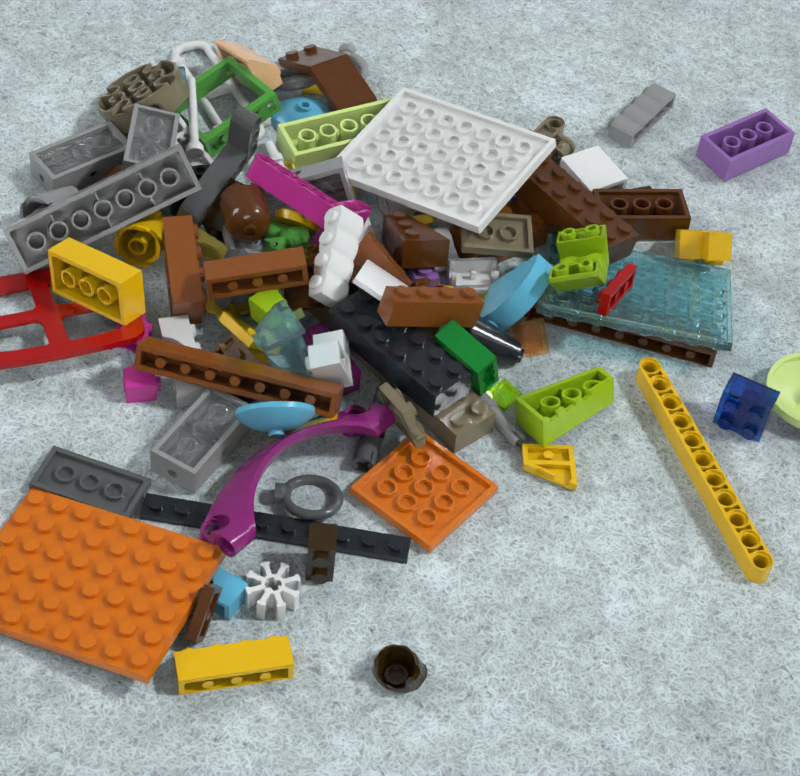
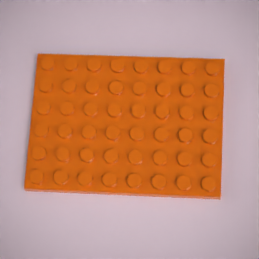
(98, 583)

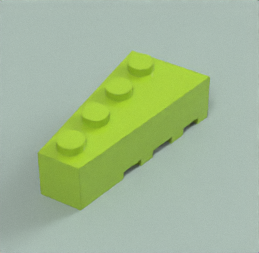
(564, 404)

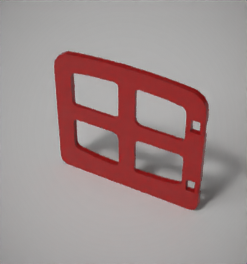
(50, 317)

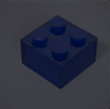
(746, 407)

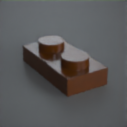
(206, 601)

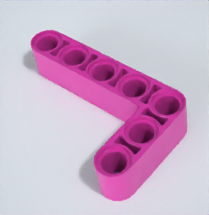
(298, 192)

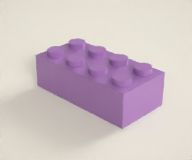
(745, 144)

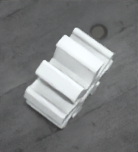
(272, 591)

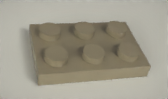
(504, 236)

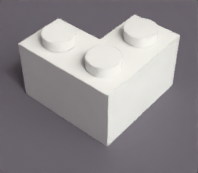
(330, 358)

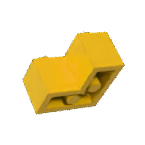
(710, 245)

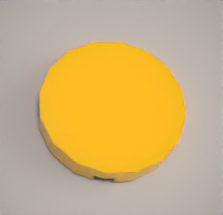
(294, 218)

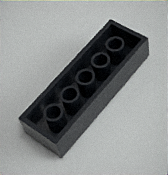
(401, 354)

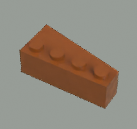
(372, 250)

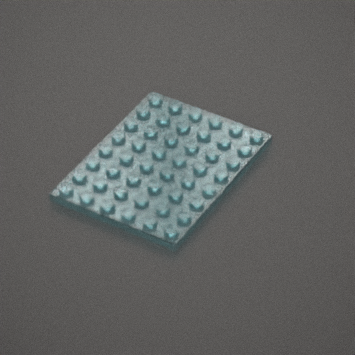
(666, 301)

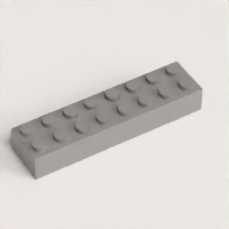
(103, 206)

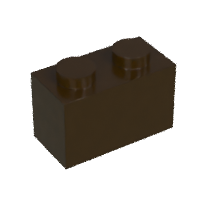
(321, 552)

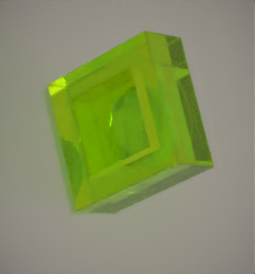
(504, 394)

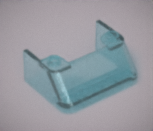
(282, 340)

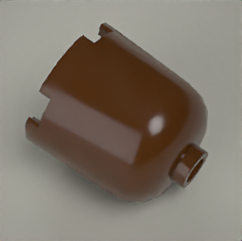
(245, 212)

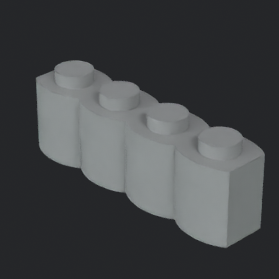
(641, 115)

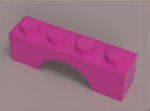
(140, 385)

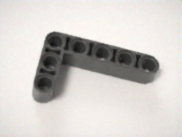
(228, 164)

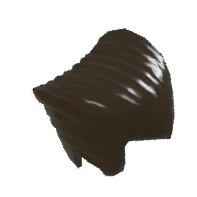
(399, 669)

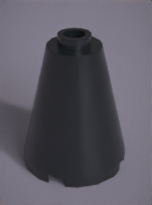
(497, 341)

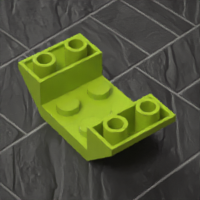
(582, 258)

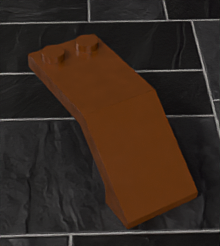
(332, 74)

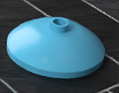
(298, 108)
(275, 416)

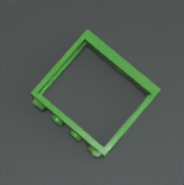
(215, 77)

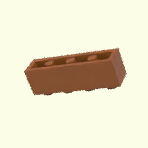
(256, 273)
(429, 306)

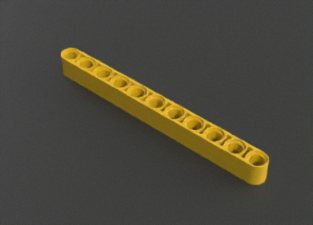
(704, 471)

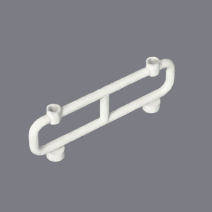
(230, 87)

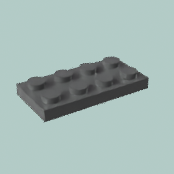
(90, 482)

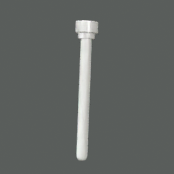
(194, 148)

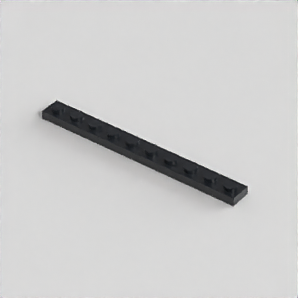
(280, 528)

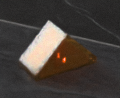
(532, 335)

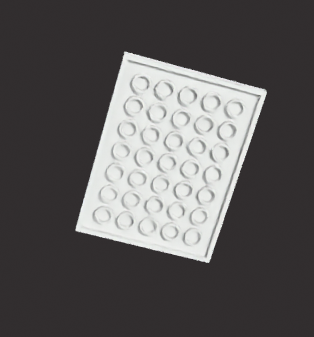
(443, 159)

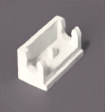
(472, 272)

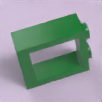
(471, 354)

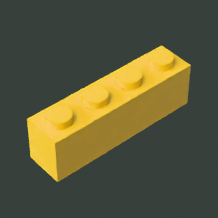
(233, 664)

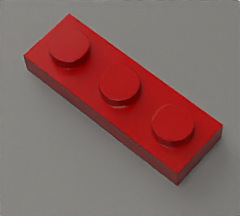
(616, 289)

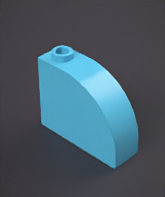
(516, 292)

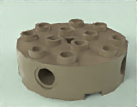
(146, 85)

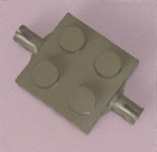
(403, 413)

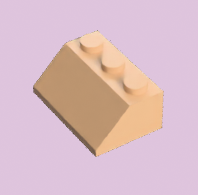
(257, 65)

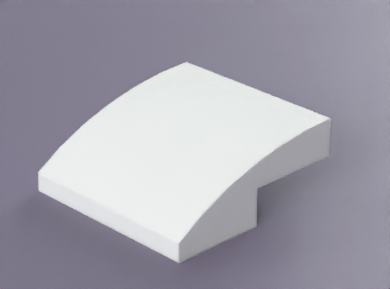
(375, 279)

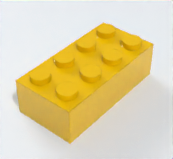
(97, 281)

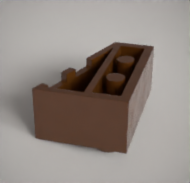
(413, 242)

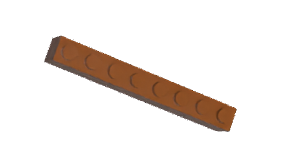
(236, 375)

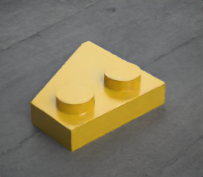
(551, 463)

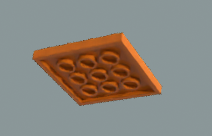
(424, 491)

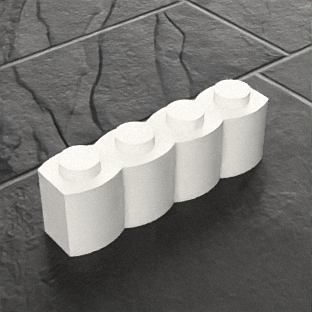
(336, 254)

